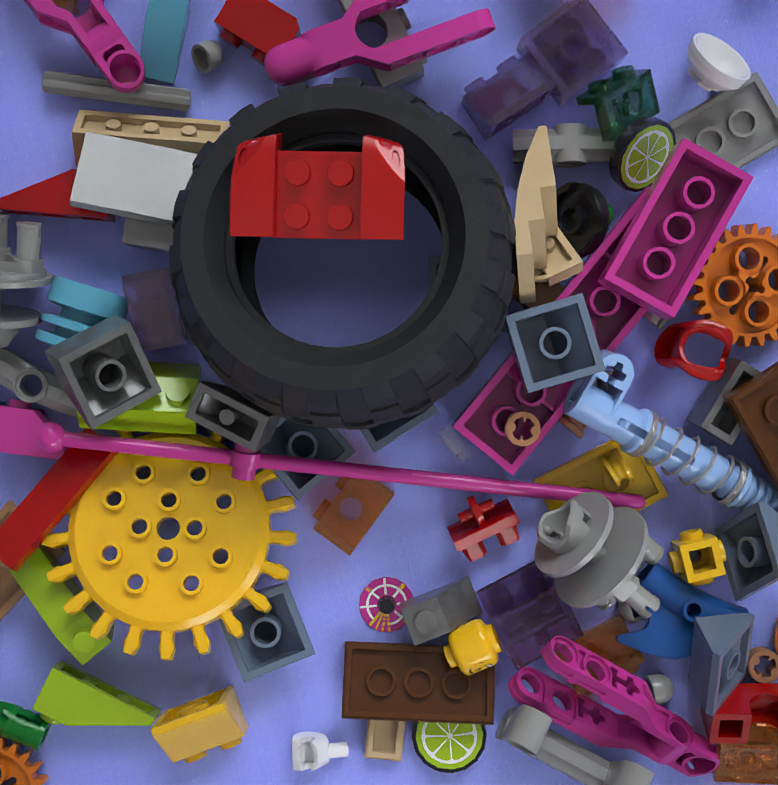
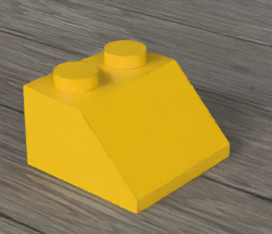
(201, 725)

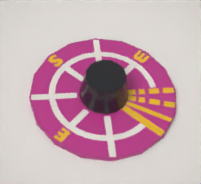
(381, 605)

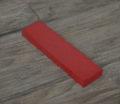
(50, 502)

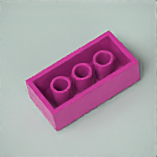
(675, 229)

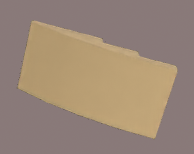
(535, 213)

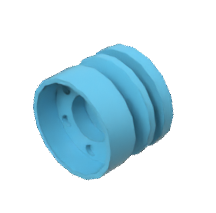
(81, 309)

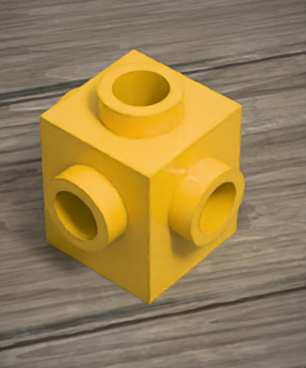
(709, 560)

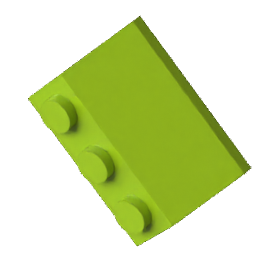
(165, 410)

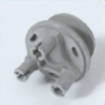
(20, 272)
(597, 553)

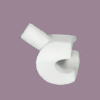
(314, 750)

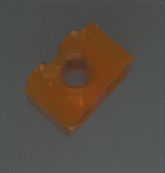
(349, 531)

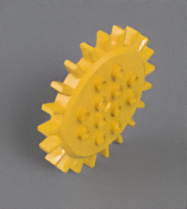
(162, 600)

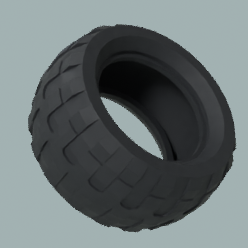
(415, 361)

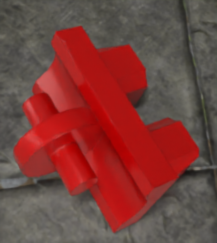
(482, 522)

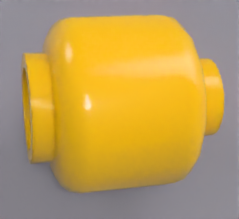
(473, 647)

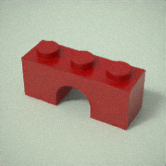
(744, 706)

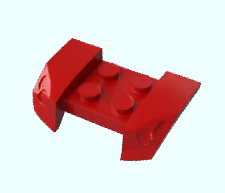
(318, 191)

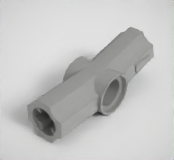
(569, 144)
(16, 370)

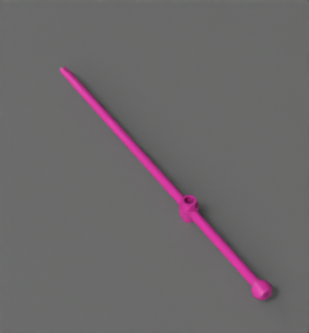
(245, 462)

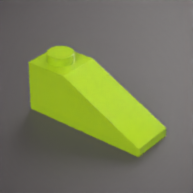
(49, 602)
(83, 700)

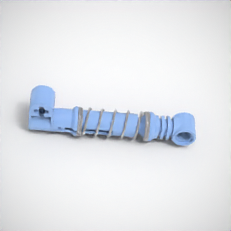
(645, 435)

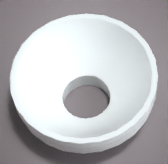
(716, 64)

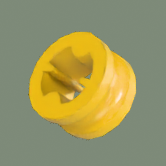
(616, 467)

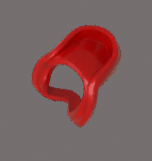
(671, 344)

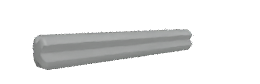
(100, 89)

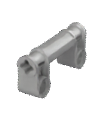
(530, 732)

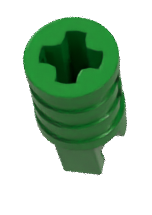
(22, 725)

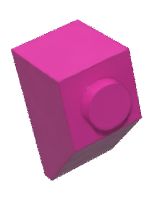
(21, 428)

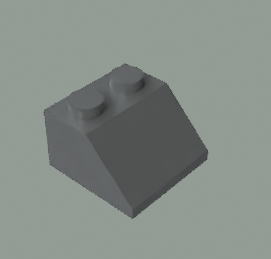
(103, 370)

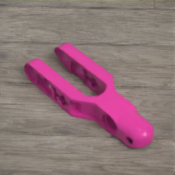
(99, 39)
(337, 45)
(644, 725)

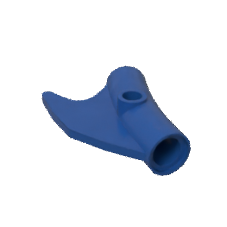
(671, 627)

